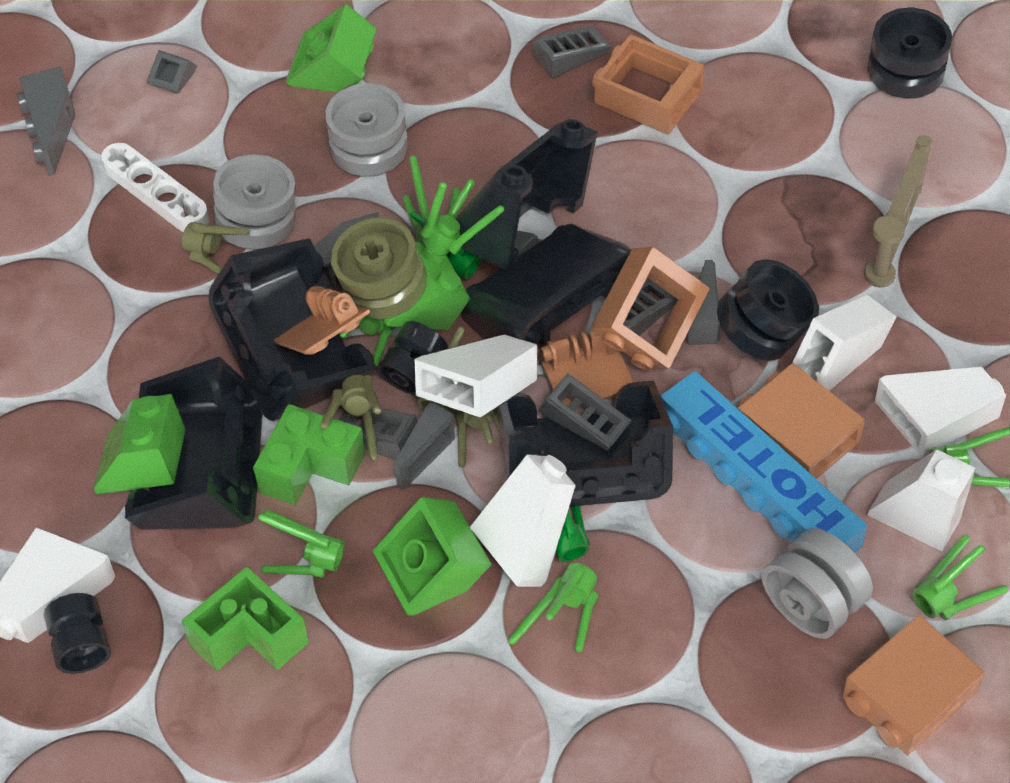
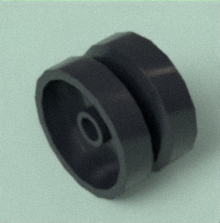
(909, 52)
(767, 309)

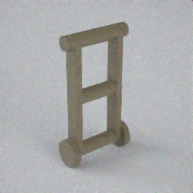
(891, 228)

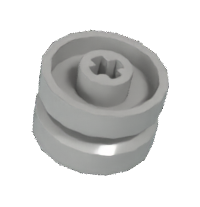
(367, 129)
(257, 196)
(817, 583)

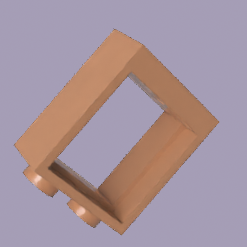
(659, 62)
(690, 292)

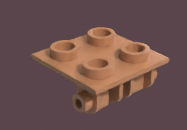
(331, 315)
(587, 361)

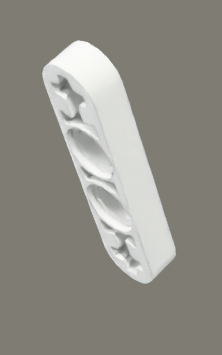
(150, 191)

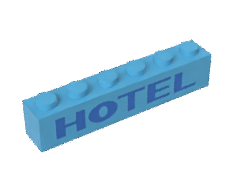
(756, 465)

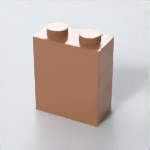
(804, 419)
(912, 685)

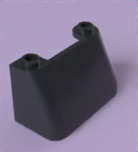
(541, 176)
(545, 285)
(260, 299)
(217, 456)
(631, 470)

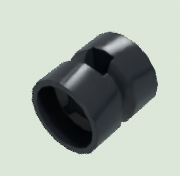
(399, 361)
(77, 633)

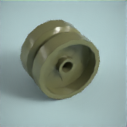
(379, 266)

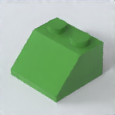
(333, 52)
(442, 297)
(142, 446)
(431, 555)

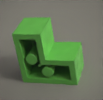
(302, 449)
(241, 615)

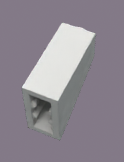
(843, 340)
(477, 374)
(939, 405)
(926, 499)
(527, 519)
(42, 573)

